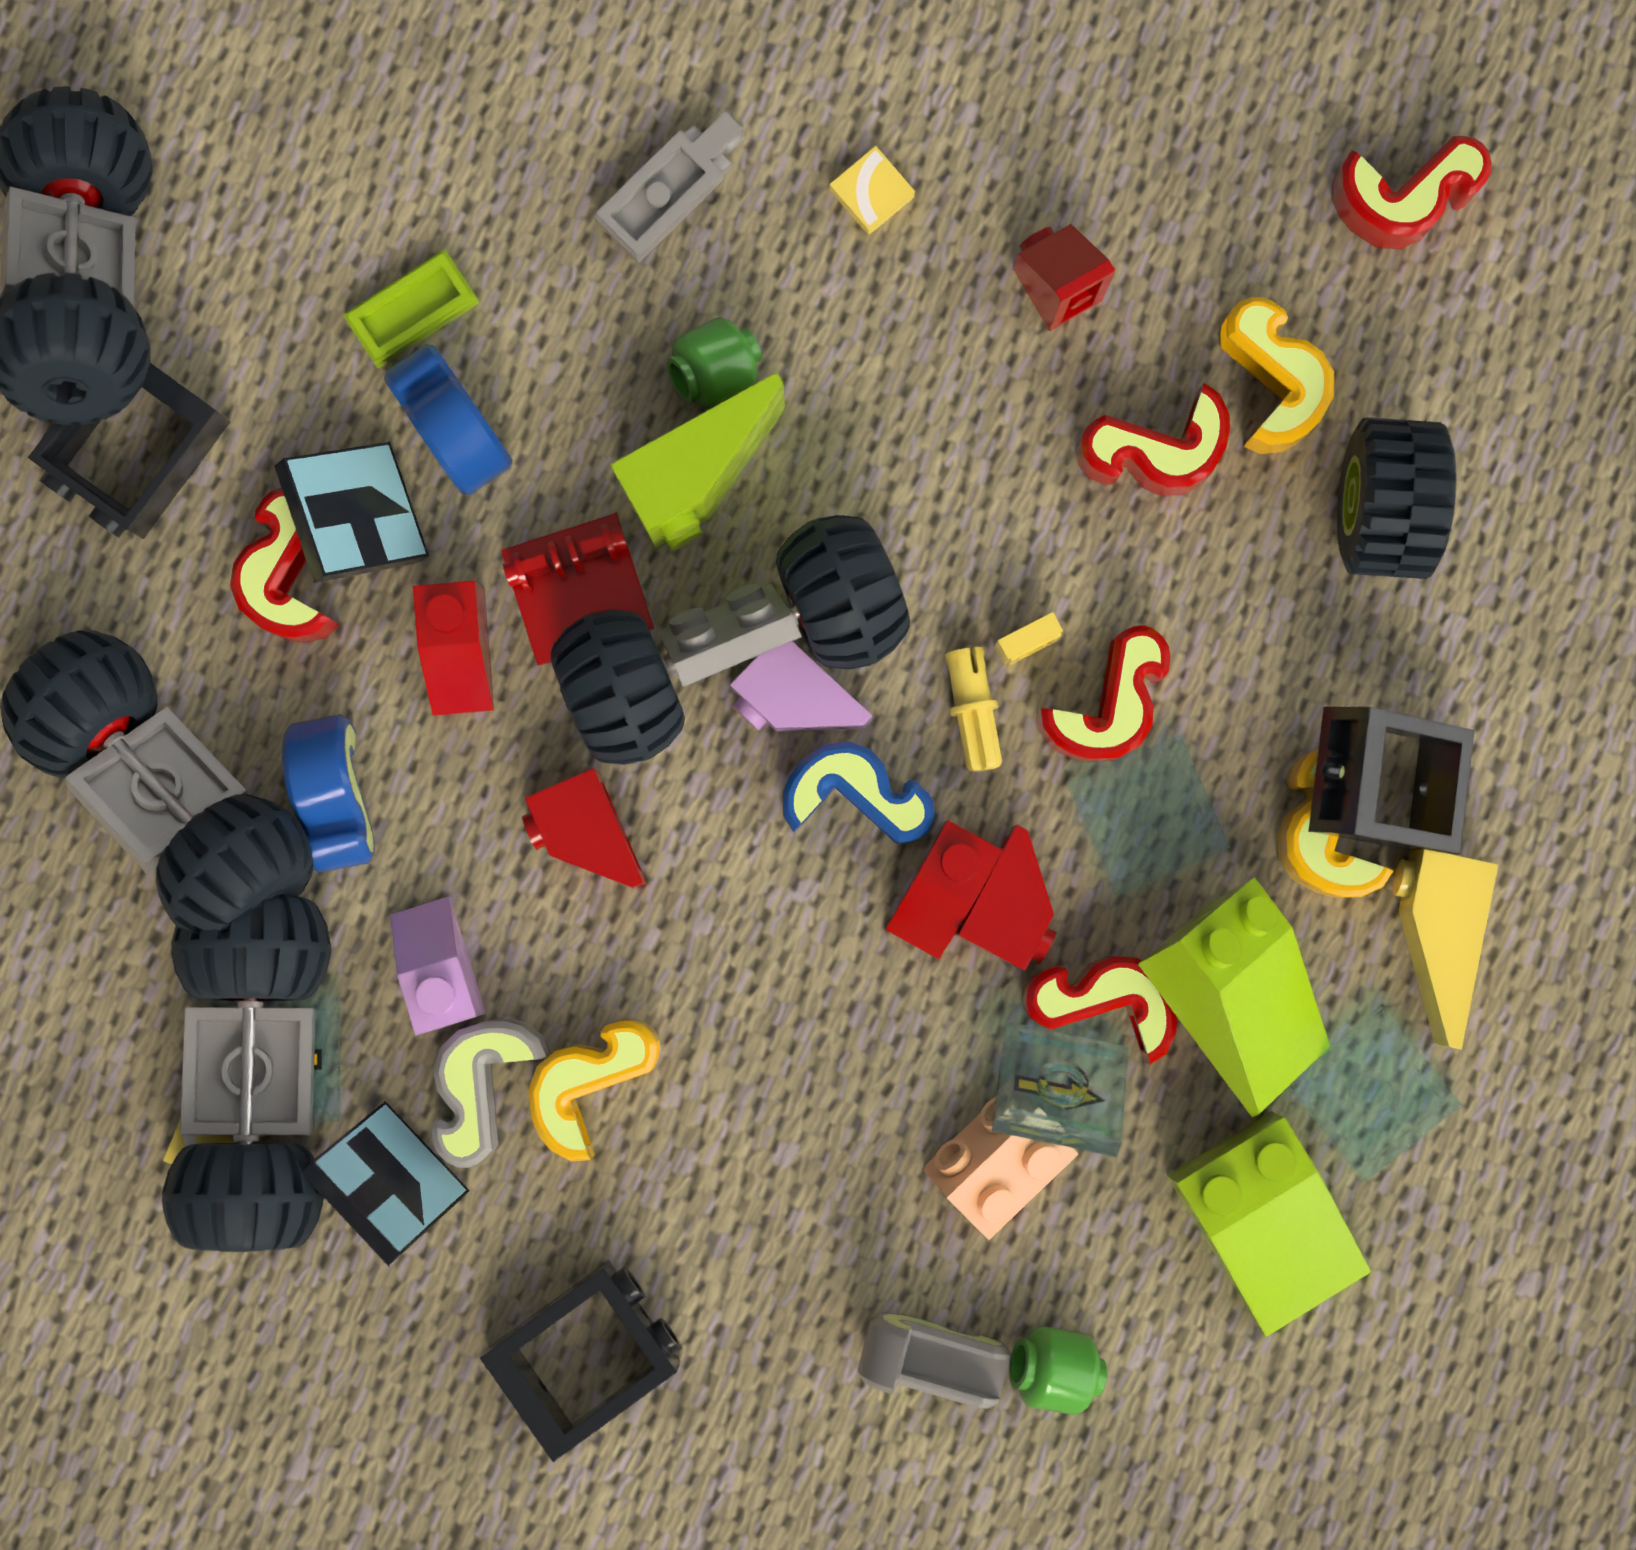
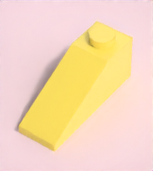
(1445, 924)

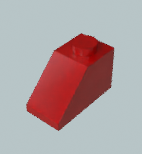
(1062, 273)
(454, 646)
(583, 828)
(943, 889)
(1012, 907)

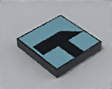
(351, 511)
(385, 1182)

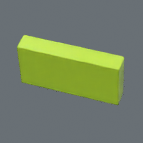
(411, 308)

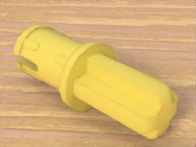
(974, 708)

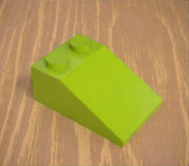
(691, 469)
(1242, 993)
(1270, 1222)

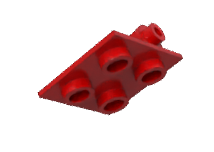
(571, 576)

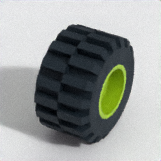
(1396, 498)

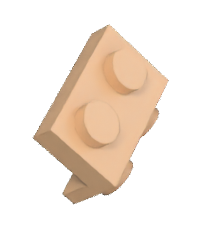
(994, 1173)

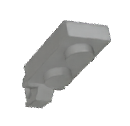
(669, 186)

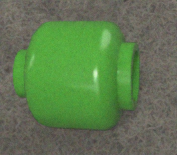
(713, 362)
(1057, 1370)

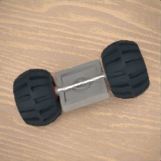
(67, 282)
(837, 593)
(89, 717)
(246, 1078)

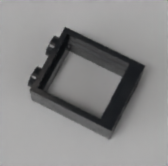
(64, 441)
(1348, 804)
(532, 1397)

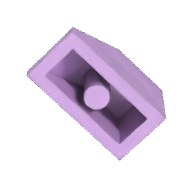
(794, 694)
(434, 967)

